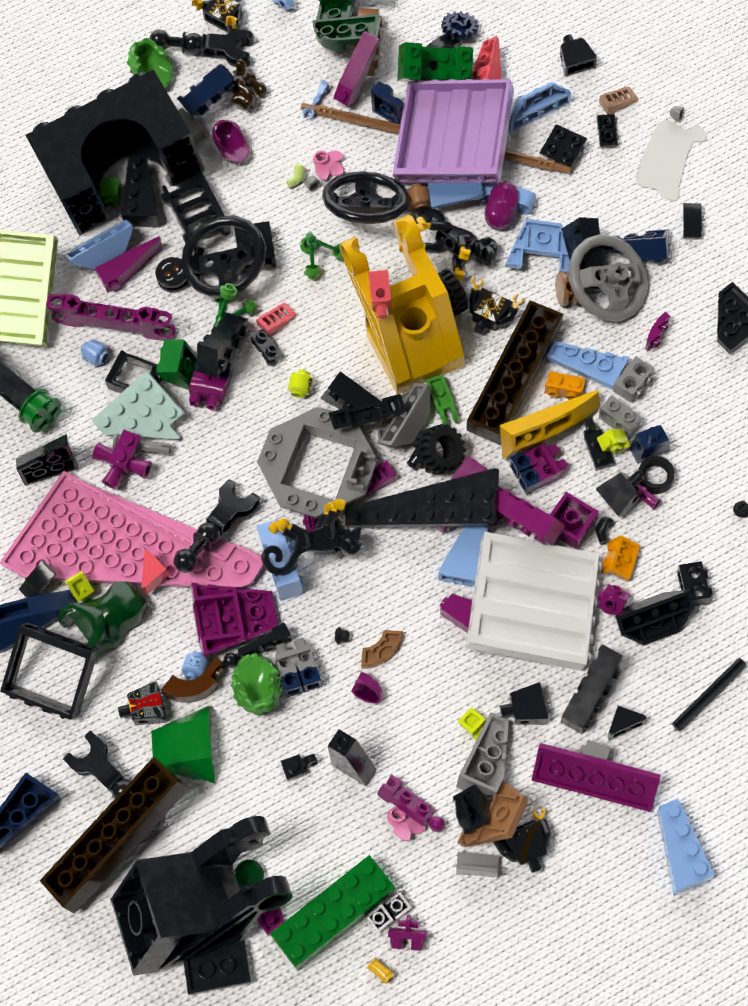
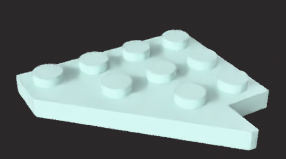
(141, 409)

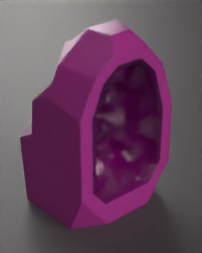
(367, 689)

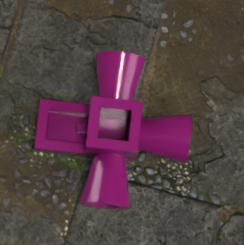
(121, 459)

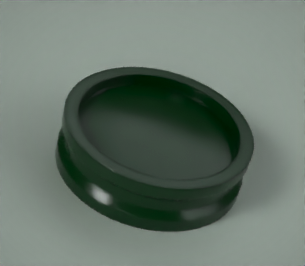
(248, 872)

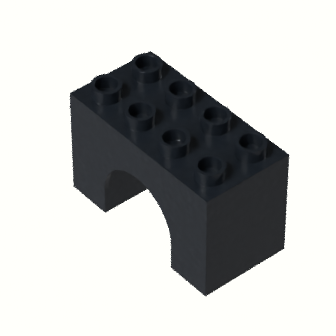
(92, 138)

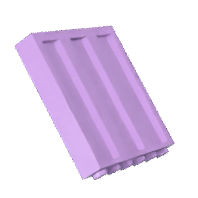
(453, 131)

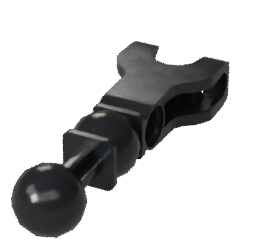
(210, 45)
(217, 523)
(97, 765)

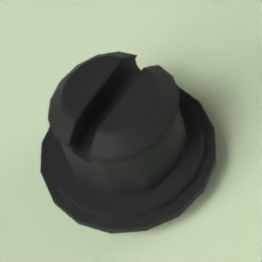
(741, 509)
(341, 635)

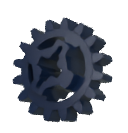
(459, 26)

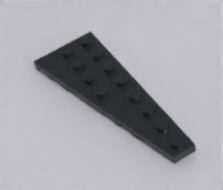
(455, 502)

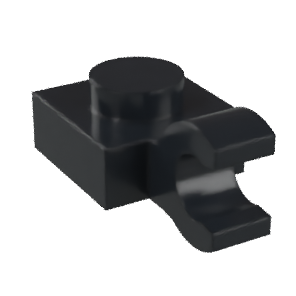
(295, 766)

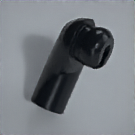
(603, 524)

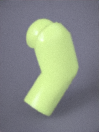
(299, 175)

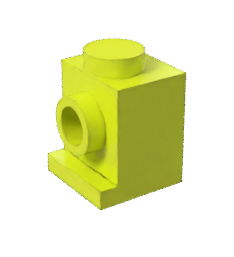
(614, 441)

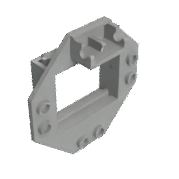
(282, 452)

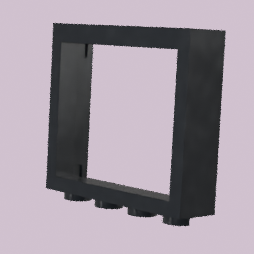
(33, 699)

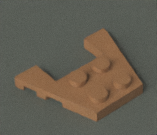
(504, 817)

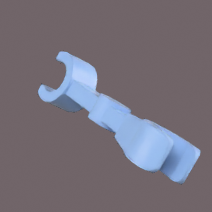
(323, 89)

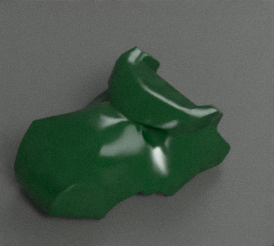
(108, 617)

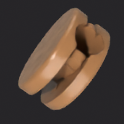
(563, 290)

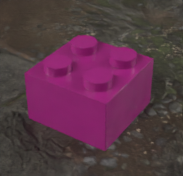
(576, 518)

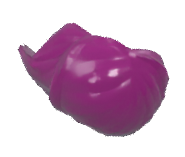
(230, 141)
(501, 205)

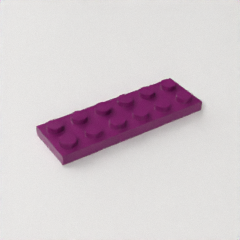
(595, 777)

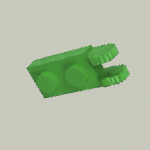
(442, 398)

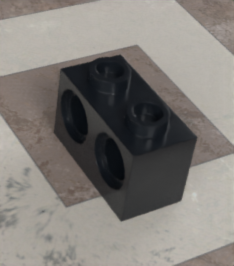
(695, 584)

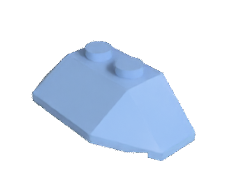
(538, 104)
(102, 246)

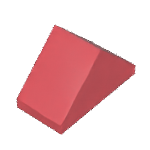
(153, 573)

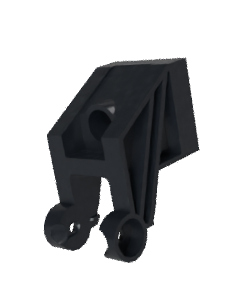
(191, 900)

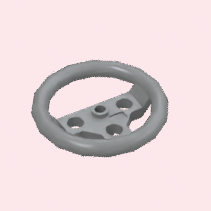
(611, 278)

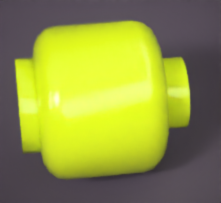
(300, 384)

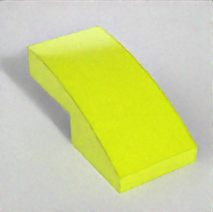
(472, 722)

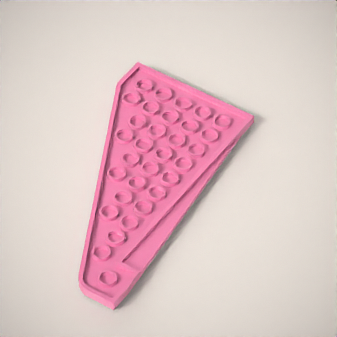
(107, 540)

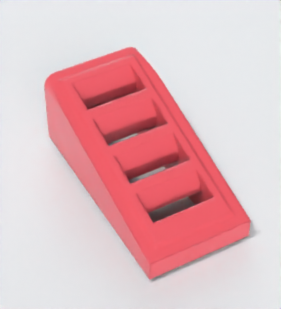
(275, 326)

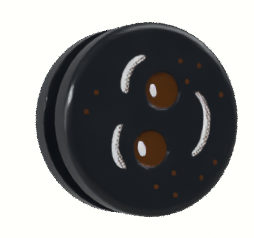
(170, 275)

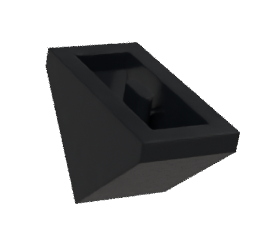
(625, 721)

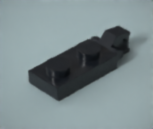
(599, 458)

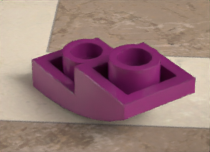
(656, 331)

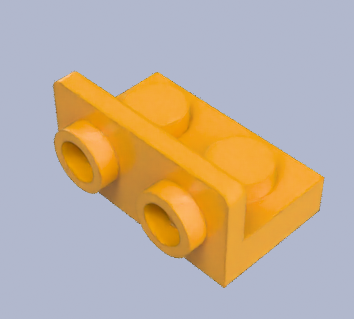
(564, 385)
(620, 557)

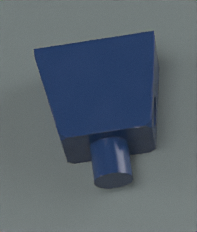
(652, 443)

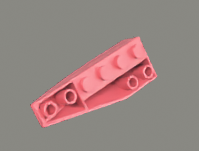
(488, 61)

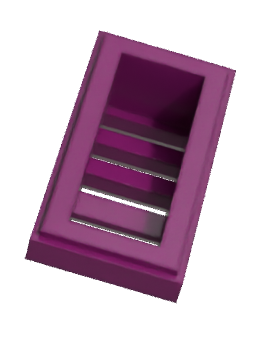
(385, 466)

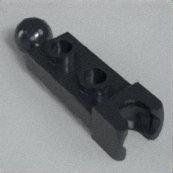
(264, 644)

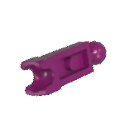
(409, 803)

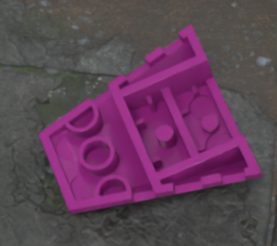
(230, 615)

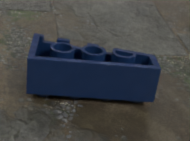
(23, 807)

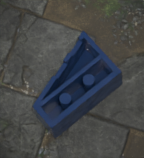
(208, 91)

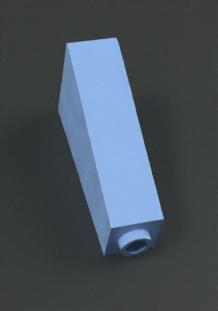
(462, 559)

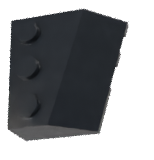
(47, 461)

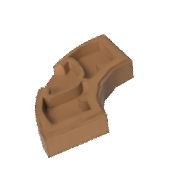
(382, 650)

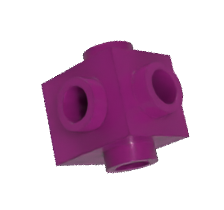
(612, 599)

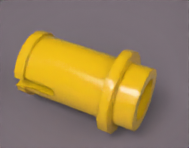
(381, 971)

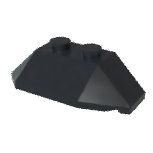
(655, 616)

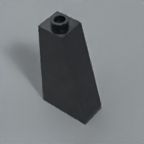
(350, 758)

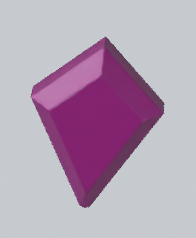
(271, 920)

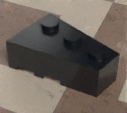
(347, 393)

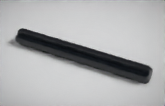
(721, 682)

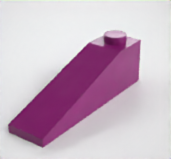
(356, 70)
(123, 267)

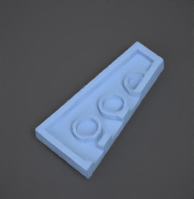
(588, 363)

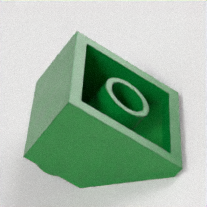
(177, 362)

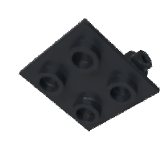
(563, 145)

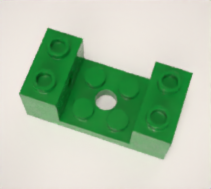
(451, 63)

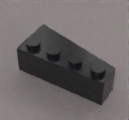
(221, 344)

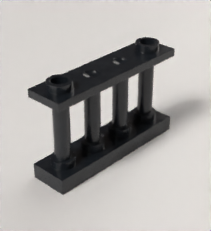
(207, 196)

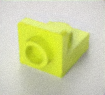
(79, 586)

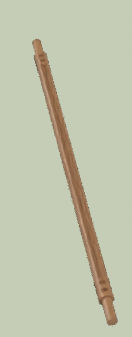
(325, 111)

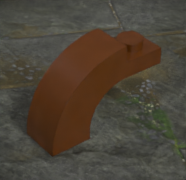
(196, 689)

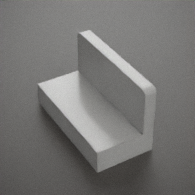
(477, 864)

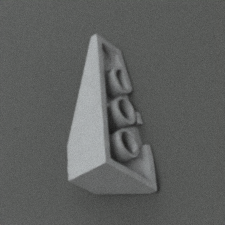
(487, 758)

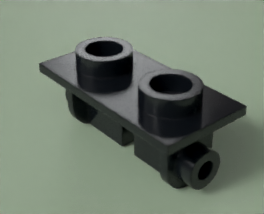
(264, 344)

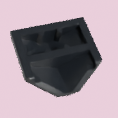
(471, 809)

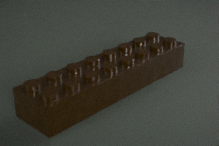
(515, 371)
(113, 835)

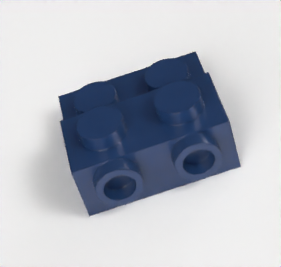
(385, 103)

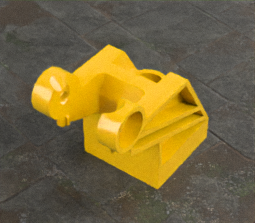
(421, 331)

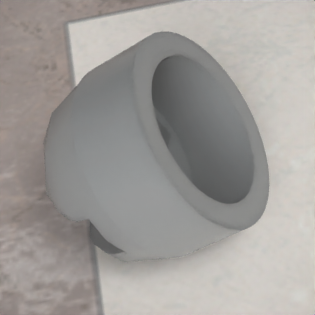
(677, 112)
(312, 183)

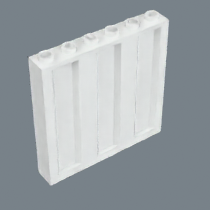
(534, 601)

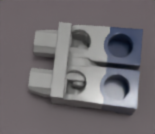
(295, 661)

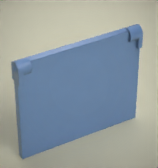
(452, 193)

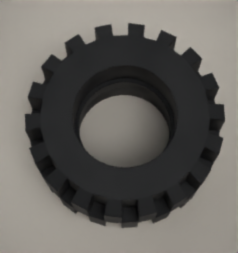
(455, 291)
(451, 444)

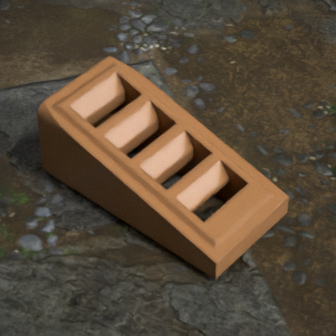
(617, 105)

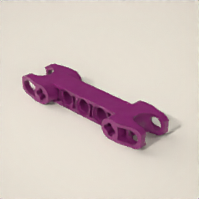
(78, 313)

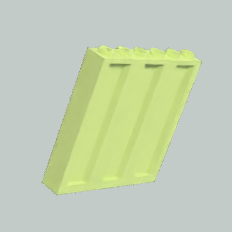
(25, 284)

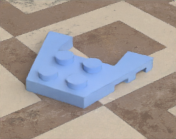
(539, 239)

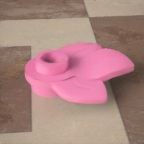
(330, 165)
(405, 825)

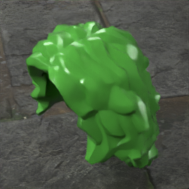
(148, 56)
(256, 684)

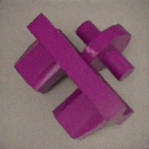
(416, 935)

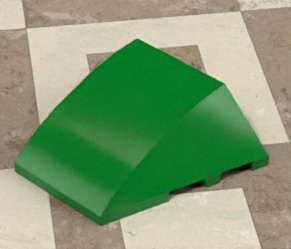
(186, 745)

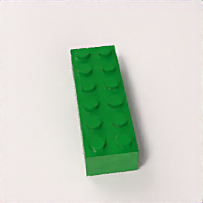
(333, 912)

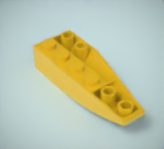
(542, 425)

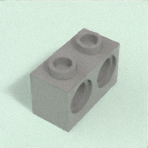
(630, 378)
(619, 416)

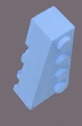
(288, 584)
(684, 854)

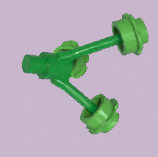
(309, 245)
(228, 293)

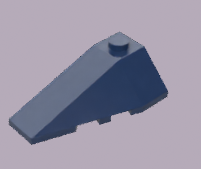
(649, 246)

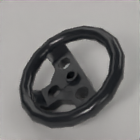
(364, 204)
(223, 261)

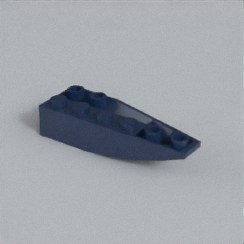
(37, 610)

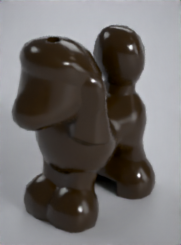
(245, 78)

